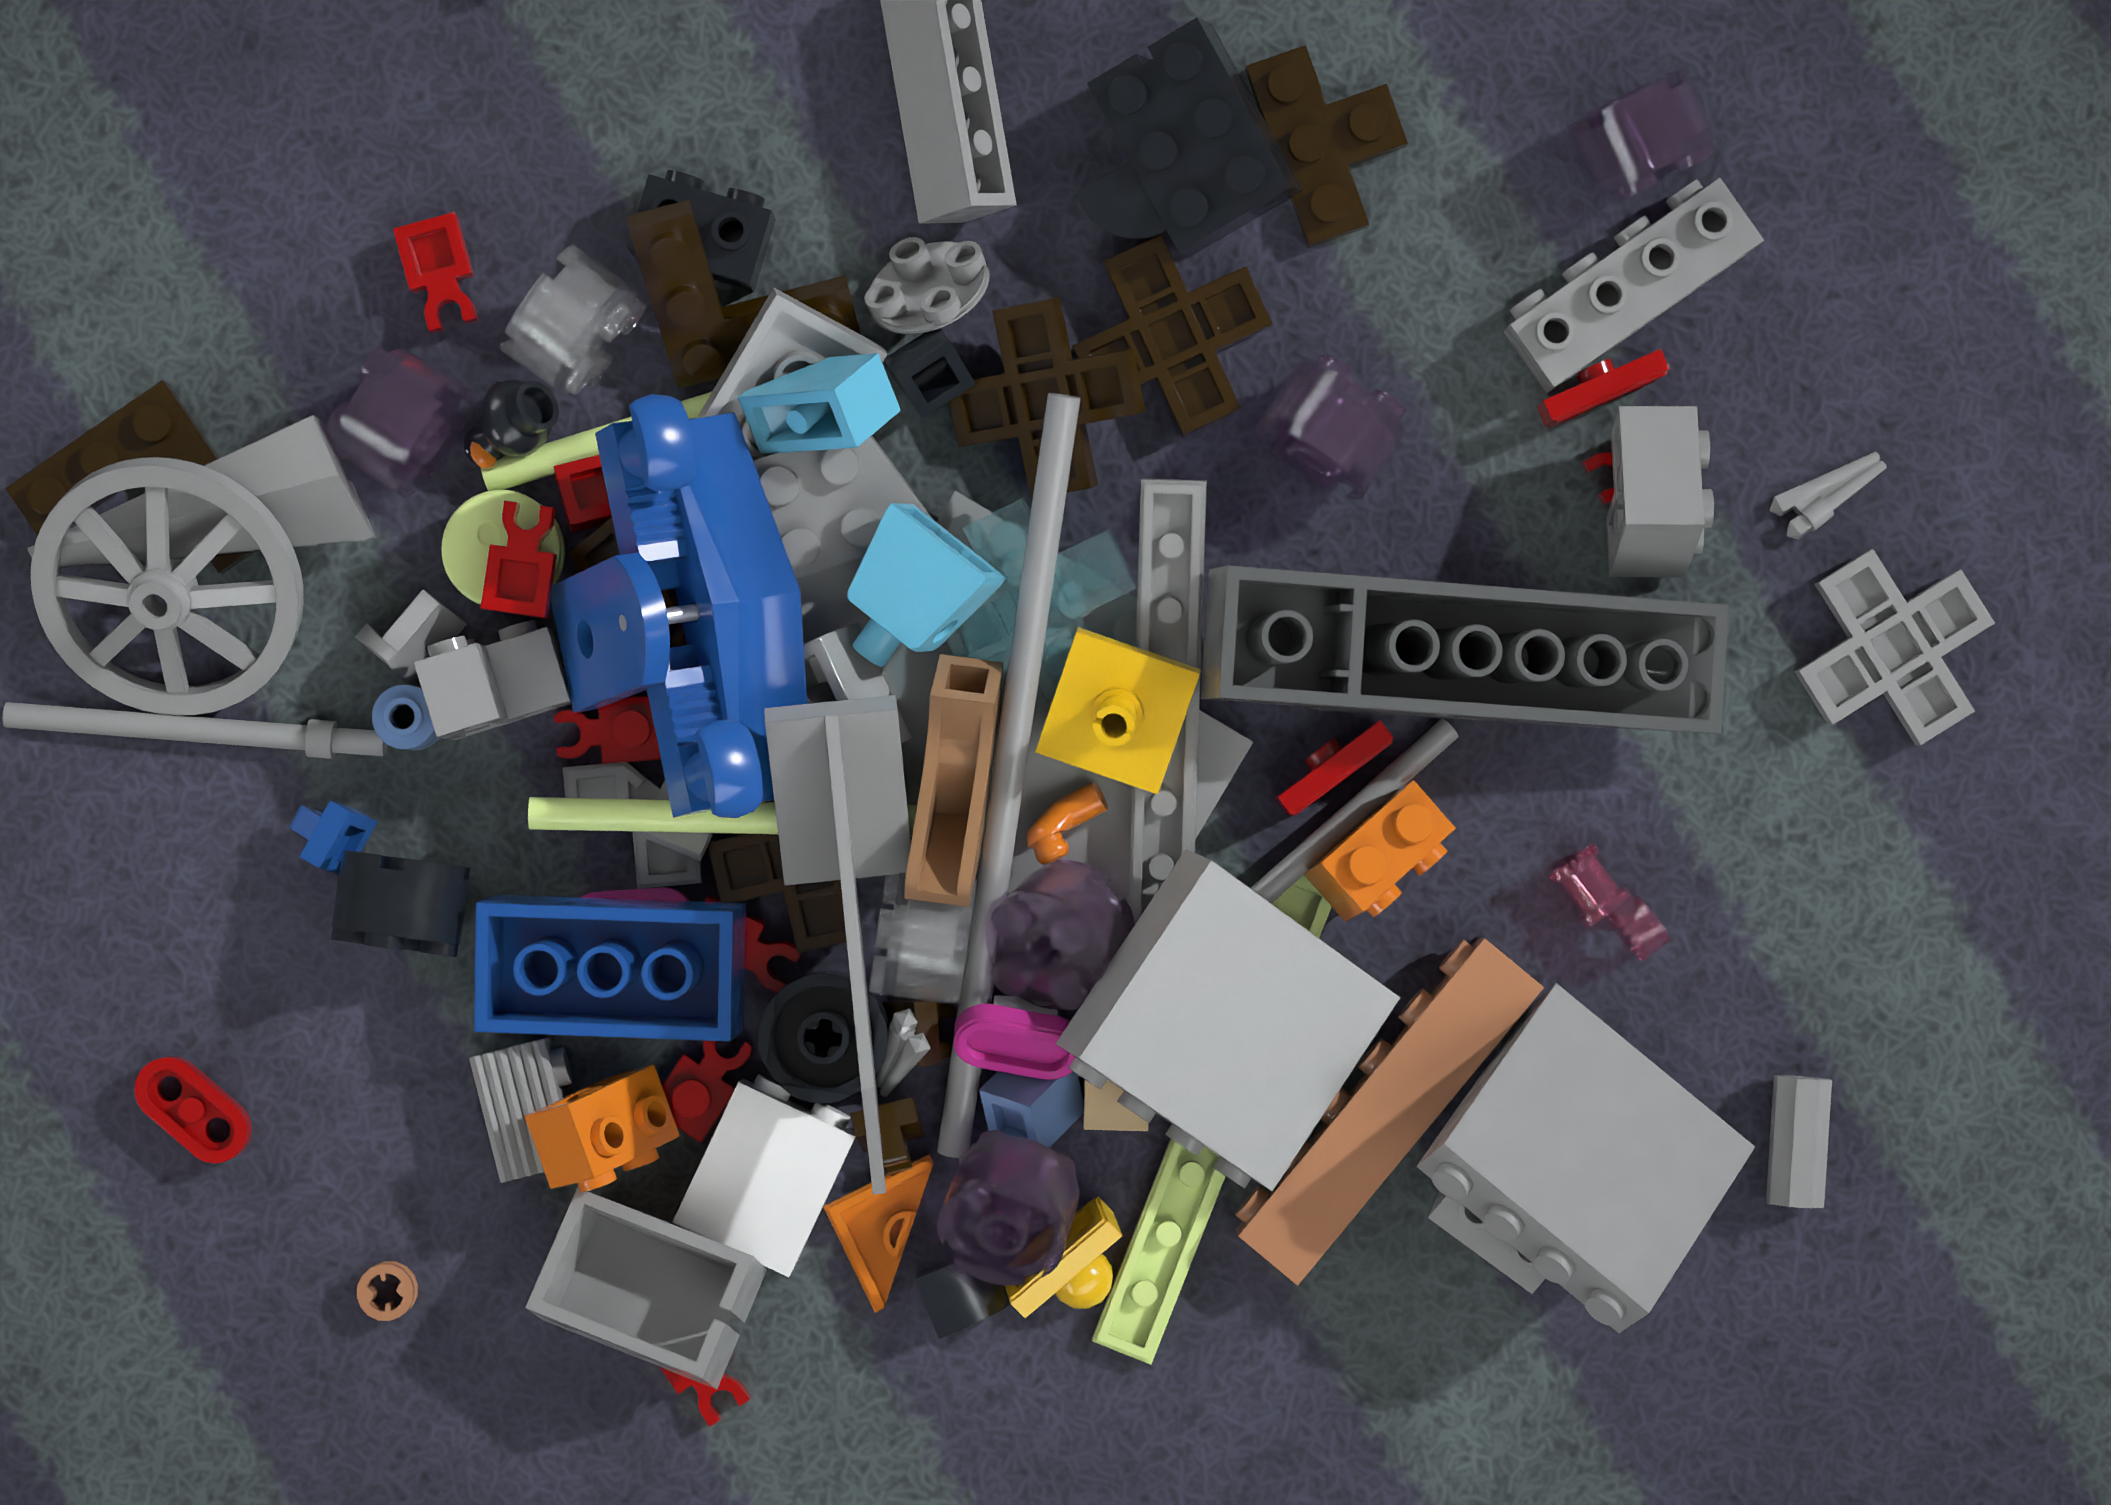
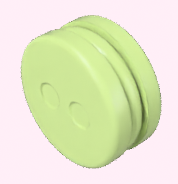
(477, 526)

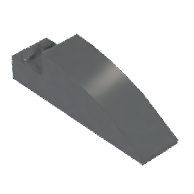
(1463, 651)

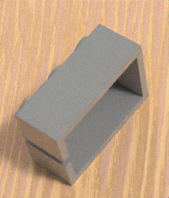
(646, 1288)

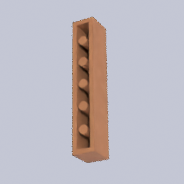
(1388, 1107)

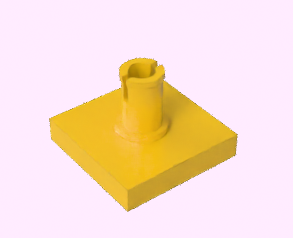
(1118, 710)

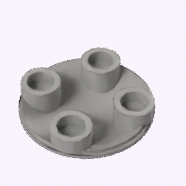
(927, 285)

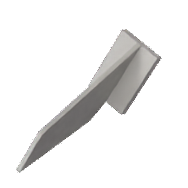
(843, 820)

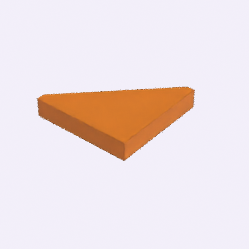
(878, 1226)

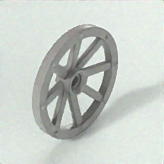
(170, 580)

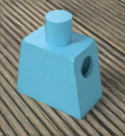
(916, 585)

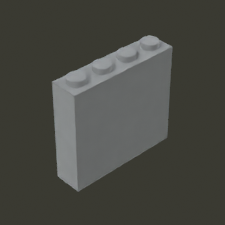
(1226, 1022)
(1586, 1159)

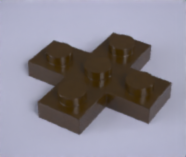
(1323, 140)
(1179, 331)
(1039, 363)
(752, 868)

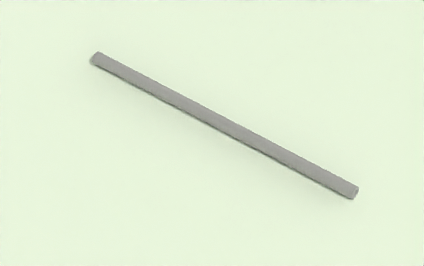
(1012, 746)

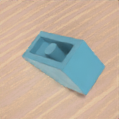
(821, 405)

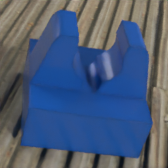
(331, 833)

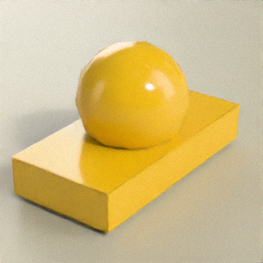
(1083, 1273)

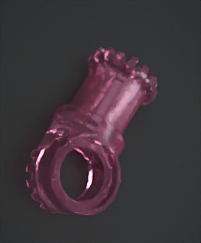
(1600, 897)

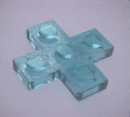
(1083, 580)

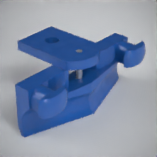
(699, 524)

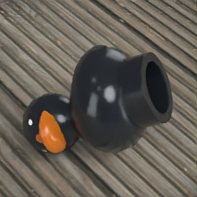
(513, 420)

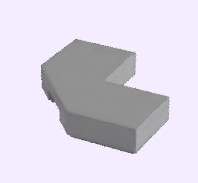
(654, 863)

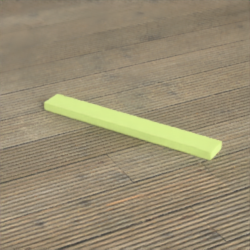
(1177, 1211)

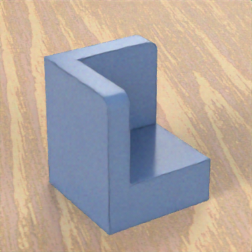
(1032, 1106)

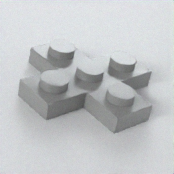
(1894, 647)

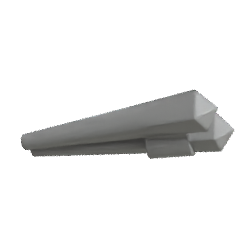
(1821, 496)
(903, 1051)

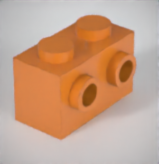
(1380, 851)
(603, 1128)

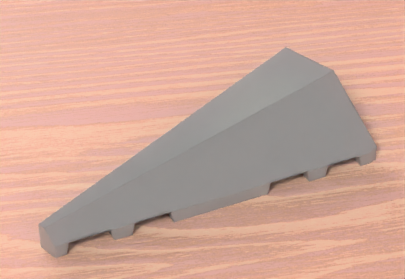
(287, 471)

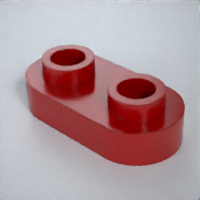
(193, 1111)

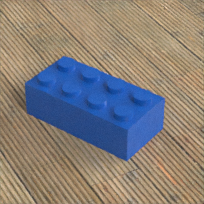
(610, 967)

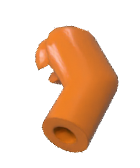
(1061, 817)

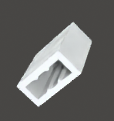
(766, 1174)

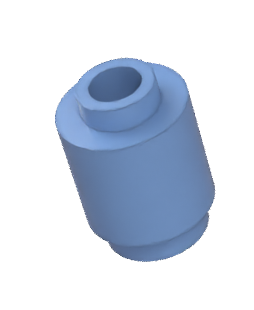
(386, 724)

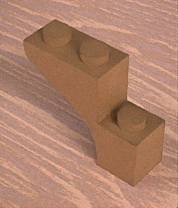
(955, 780)

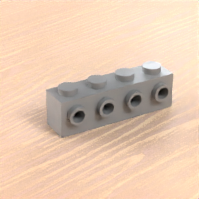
(948, 109)
(1631, 285)

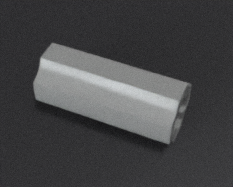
(1798, 1141)

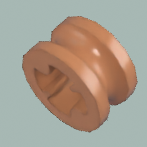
(368, 1292)

